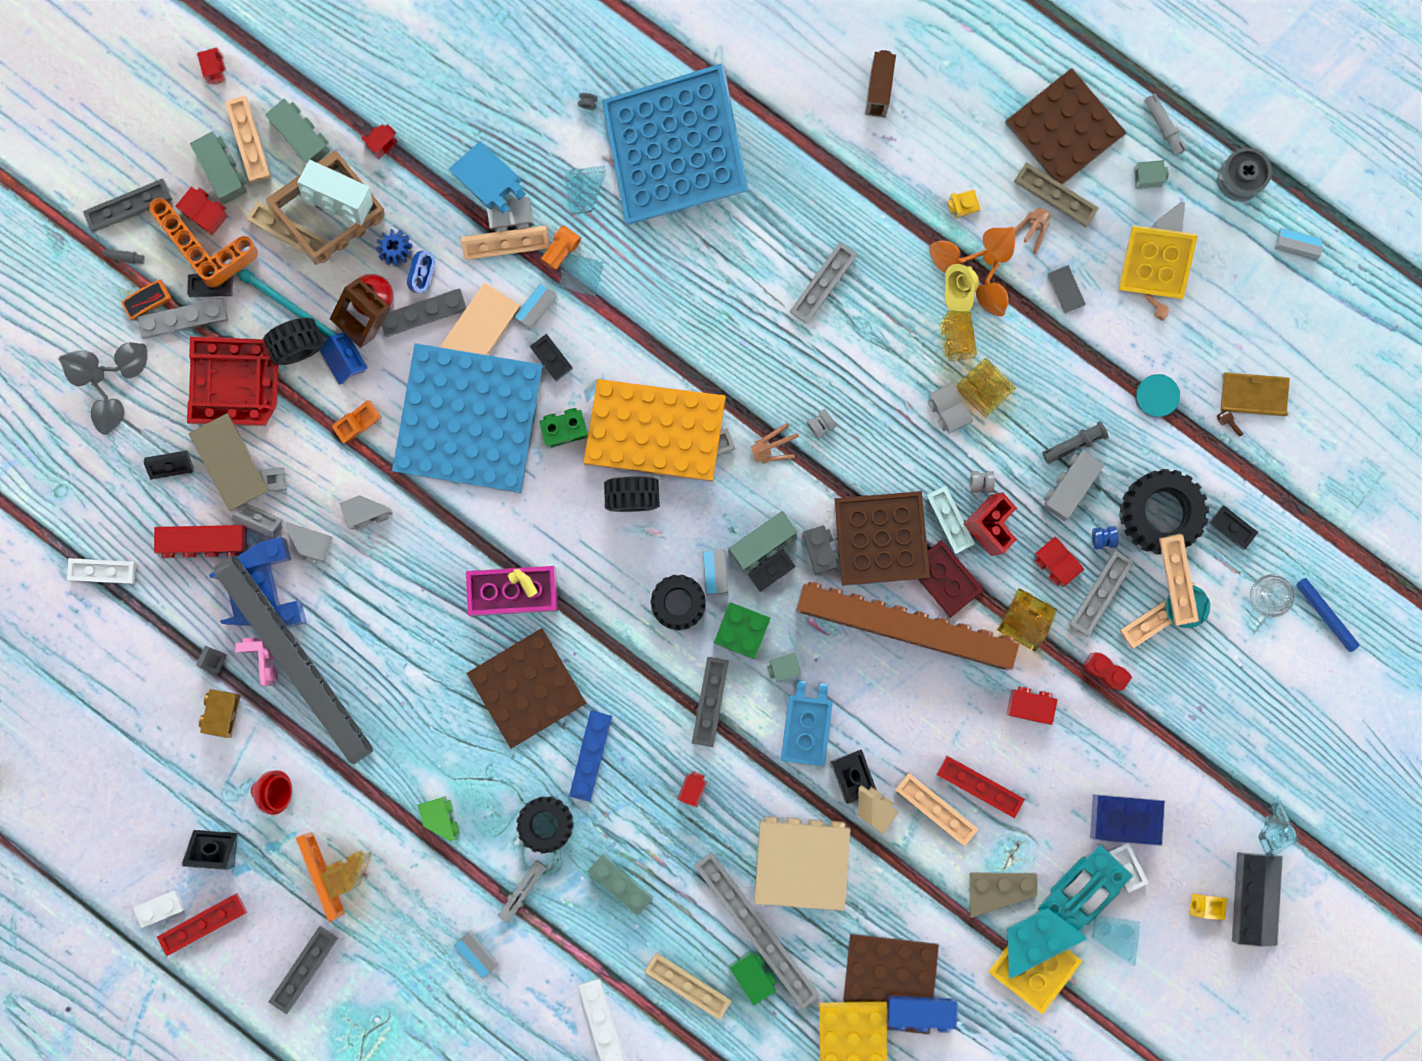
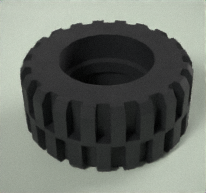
(1182, 489)

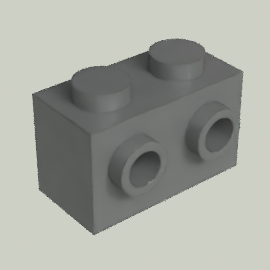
(819, 549)

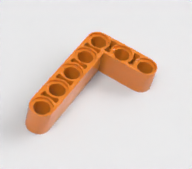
(194, 249)

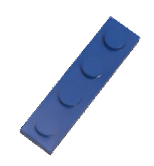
(590, 756)

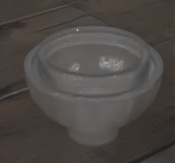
(1263, 599)

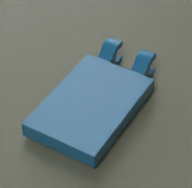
(487, 177)
(807, 726)

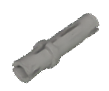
(1169, 132)
(506, 913)

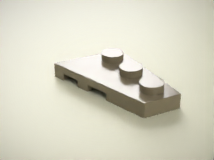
(997, 890)

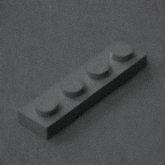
(126, 205)
(423, 312)
(710, 701)
(303, 970)

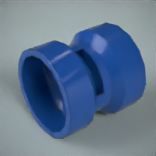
(1105, 537)

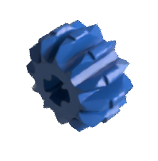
(388, 253)

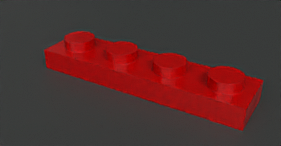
(980, 786)
(201, 924)

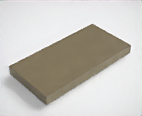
(228, 462)

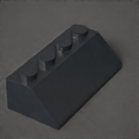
(1257, 899)

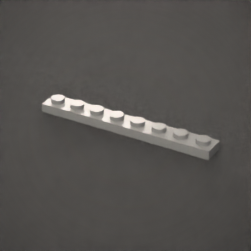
(757, 930)

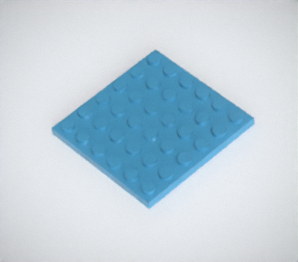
(675, 144)
(467, 418)

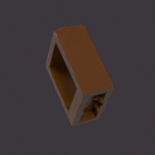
(880, 84)
(375, 309)

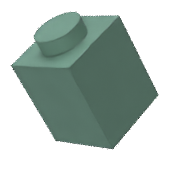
(1150, 174)
(784, 667)

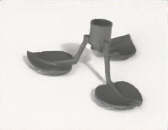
(82, 368)

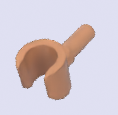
(1162, 310)

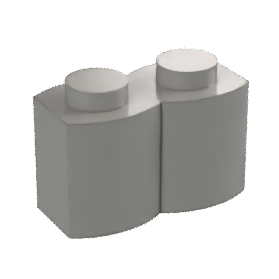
(518, 216)
(950, 408)

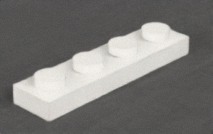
(601, 1021)

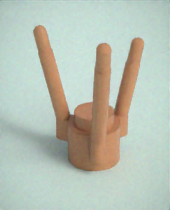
(1038, 220)
(762, 450)

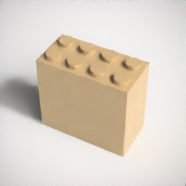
(802, 863)

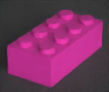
(494, 594)

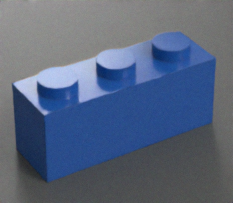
(922, 1013)

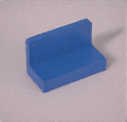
(342, 357)

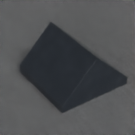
(851, 773)
(211, 850)

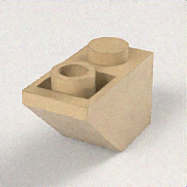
(875, 810)

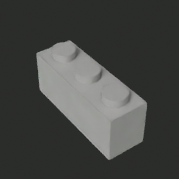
(1072, 485)

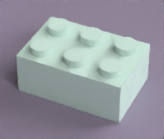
(335, 193)

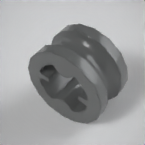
(587, 101)

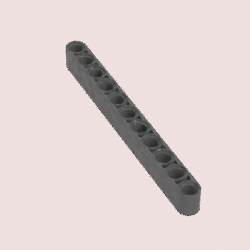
(293, 659)

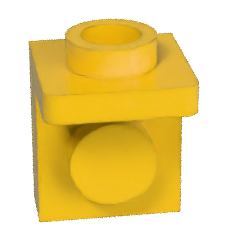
(963, 203)
(1208, 906)

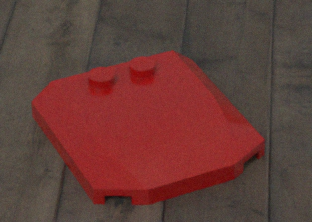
(231, 379)

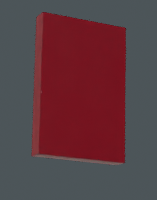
(949, 580)

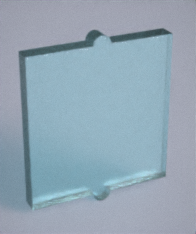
(581, 274)

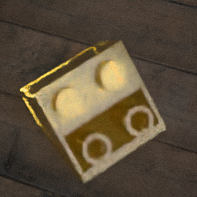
(959, 335)
(985, 387)
(1027, 619)
(346, 876)

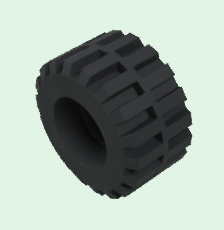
(293, 341)
(631, 494)
(672, 583)
(526, 831)

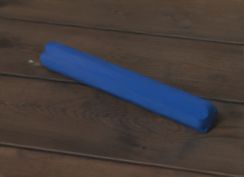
(1327, 615)

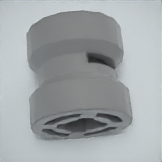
(821, 424)
(978, 483)

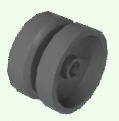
(1244, 174)

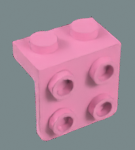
(267, 672)

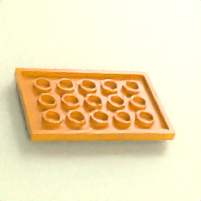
(655, 430)

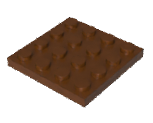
(1065, 127)
(882, 538)
(526, 688)
(887, 968)

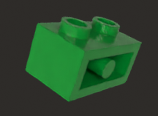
(563, 428)
(753, 978)

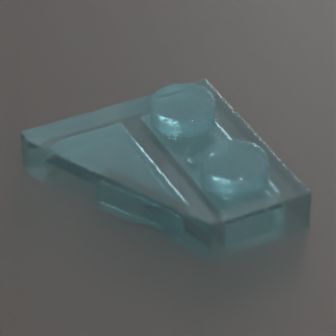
(583, 188)
(1277, 831)
(1118, 936)

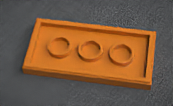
(316, 866)

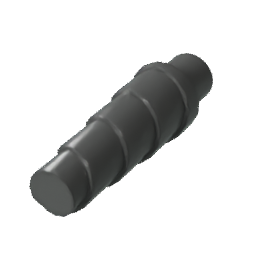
(125, 256)

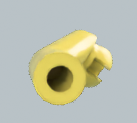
(524, 580)

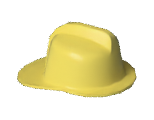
(960, 287)

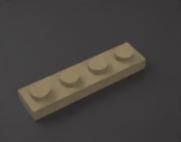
(1056, 194)

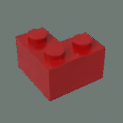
(988, 524)

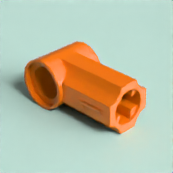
(563, 243)

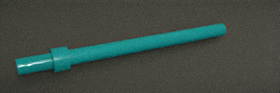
(248, 277)

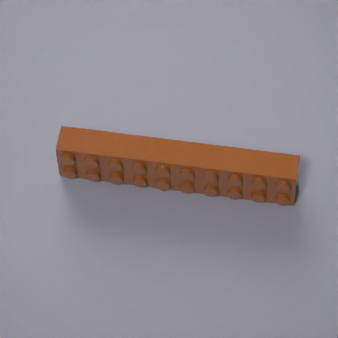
(907, 627)

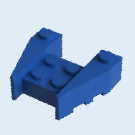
(258, 563)

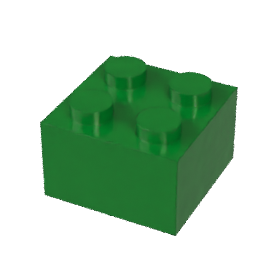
(742, 630)

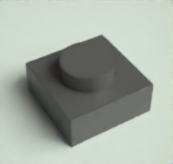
(211, 660)

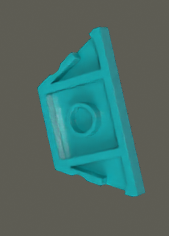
(1038, 940)

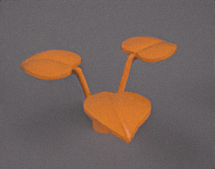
(999, 247)

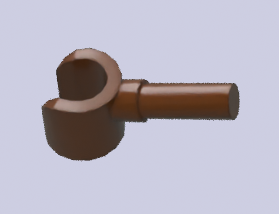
(1227, 417)

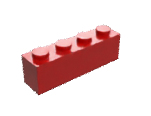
(200, 540)

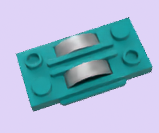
(1087, 888)

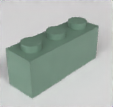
(298, 131)
(219, 167)
(763, 541)
(620, 884)

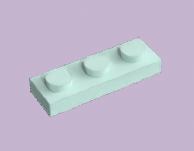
(950, 520)

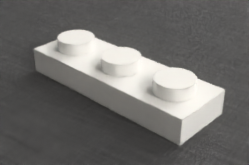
(101, 571)

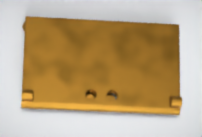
(1263, 396)

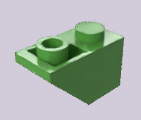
(438, 818)

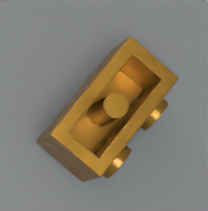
(219, 713)

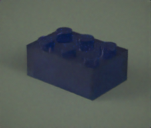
(1127, 819)

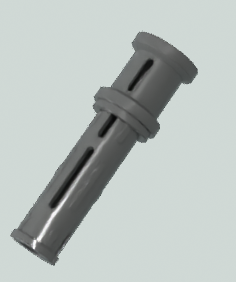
(1084, 439)

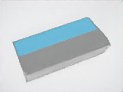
(1299, 243)
(535, 306)
(715, 572)
(476, 954)

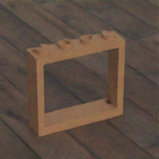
(292, 190)

